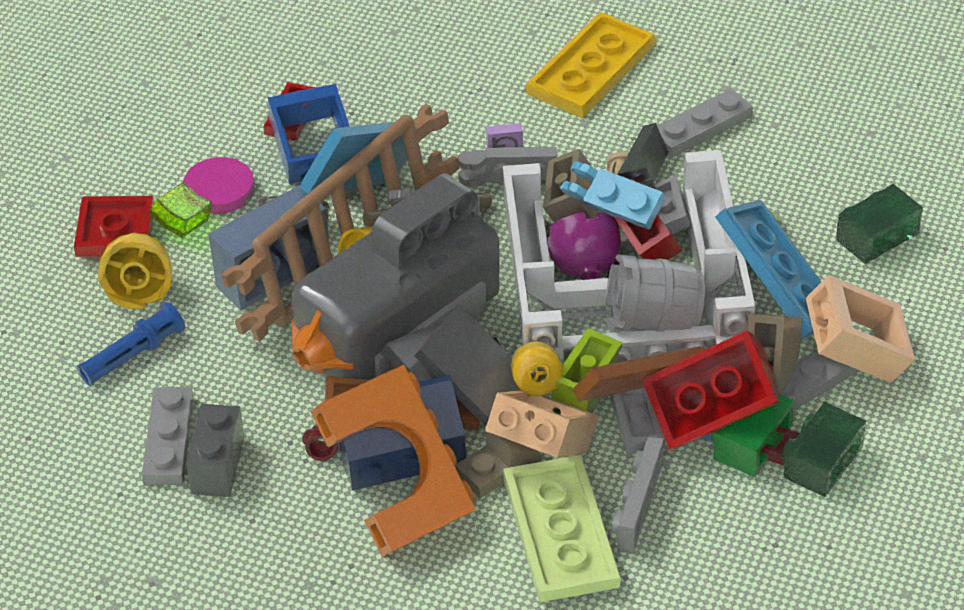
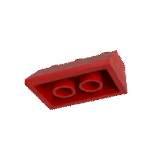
(711, 389)

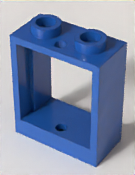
(290, 110)

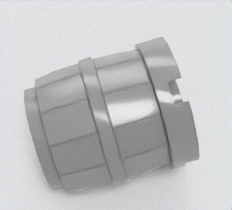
(654, 295)

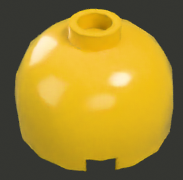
(135, 271)

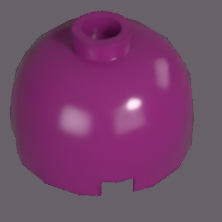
(584, 245)

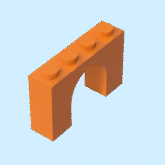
(395, 404)

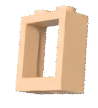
(838, 305)
(533, 424)

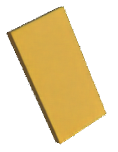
(591, 64)

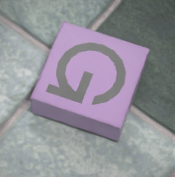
(504, 136)

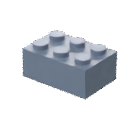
(233, 245)

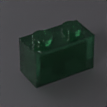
(879, 223)
(823, 448)

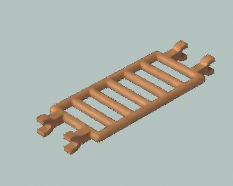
(261, 261)

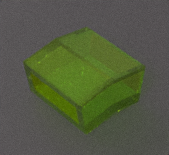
(181, 210)

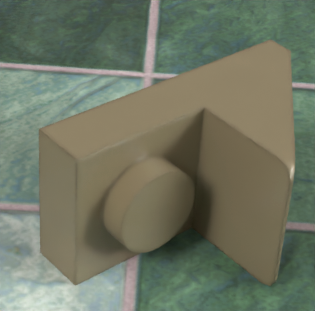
(485, 467)

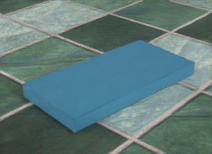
(342, 146)
(772, 257)

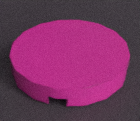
(222, 181)

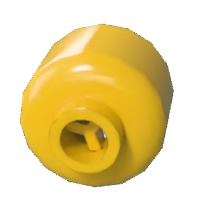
(528, 359)

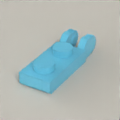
(616, 195)

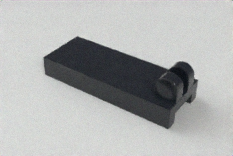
(645, 157)

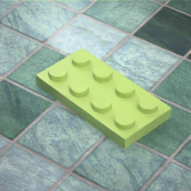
(561, 528)

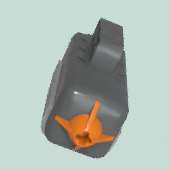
(397, 279)

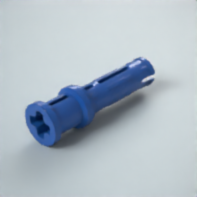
(145, 335)

